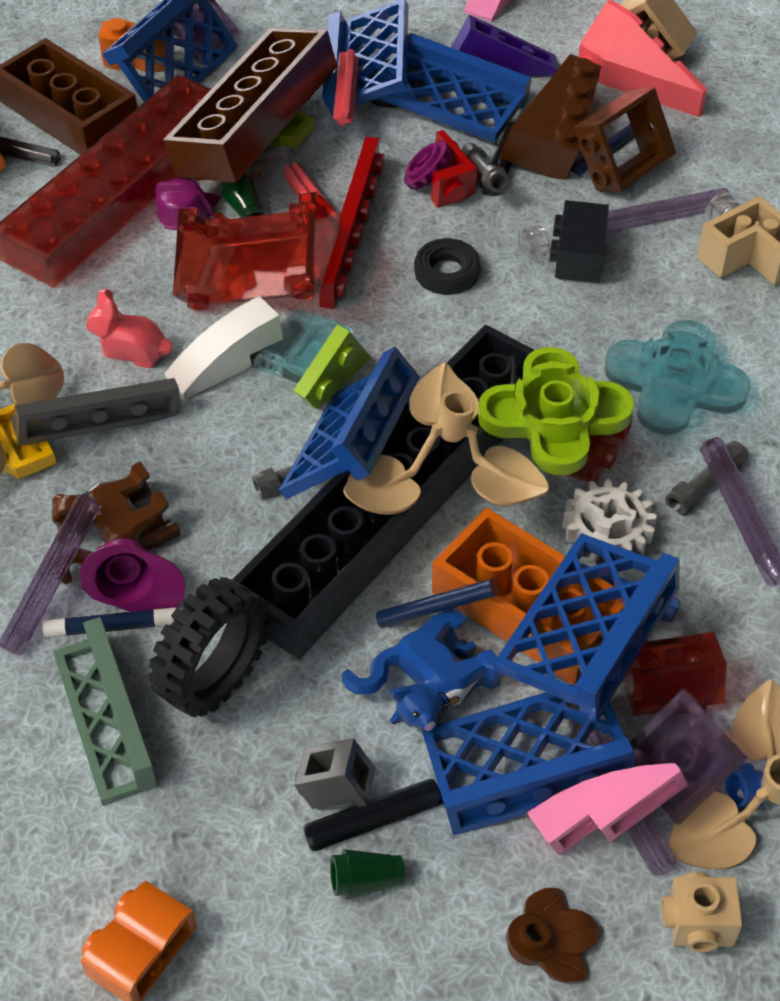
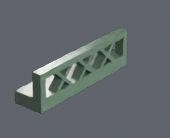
(123, 714)

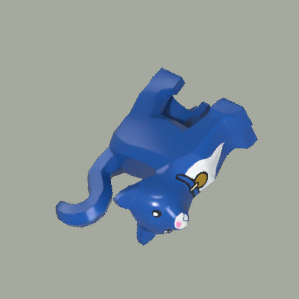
(432, 663)

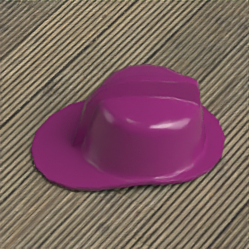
(182, 194)
(131, 577)

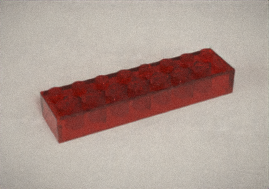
(97, 190)

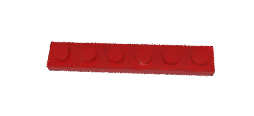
(355, 209)

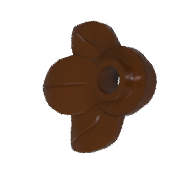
(561, 934)

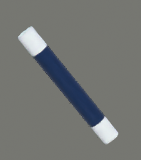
(111, 622)

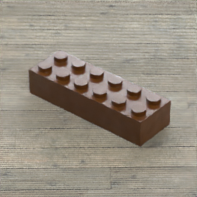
(251, 104)

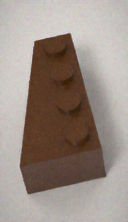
(545, 132)

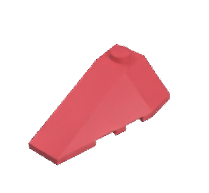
(638, 62)

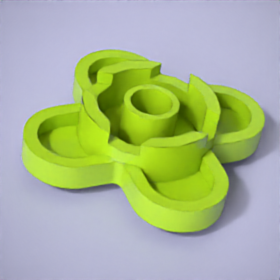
(555, 410)

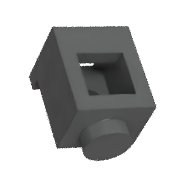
(334, 774)

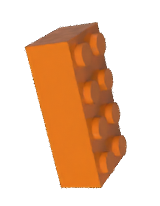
(522, 569)

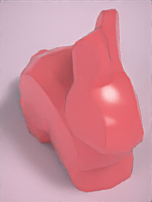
(126, 336)

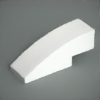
(226, 347)

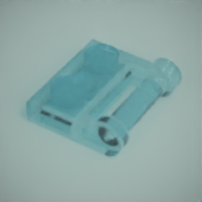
(293, 367)

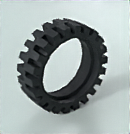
(191, 632)

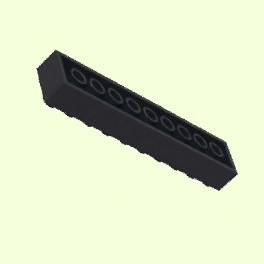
(337, 548)

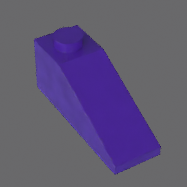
(503, 49)

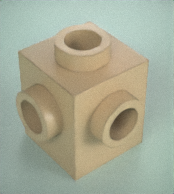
(702, 912)

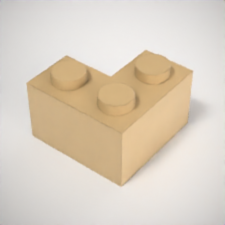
(664, 21)
(742, 238)

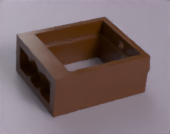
(653, 143)

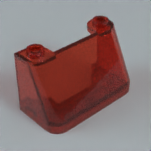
(254, 255)

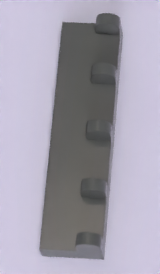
(95, 411)

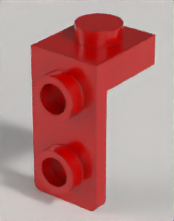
(457, 179)

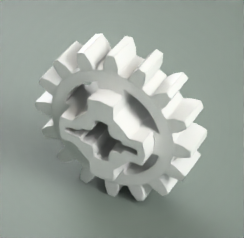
(610, 516)

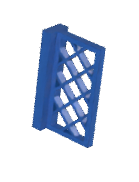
(152, 27)
(344, 37)
(460, 73)
(354, 426)
(620, 645)
(513, 794)

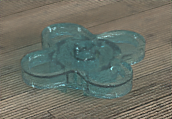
(676, 376)

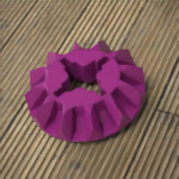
(425, 162)

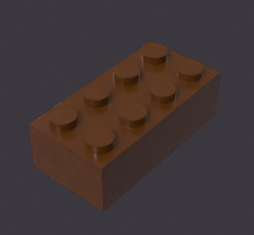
(63, 95)

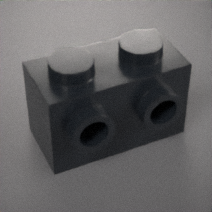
(580, 241)

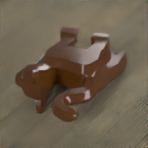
(118, 515)

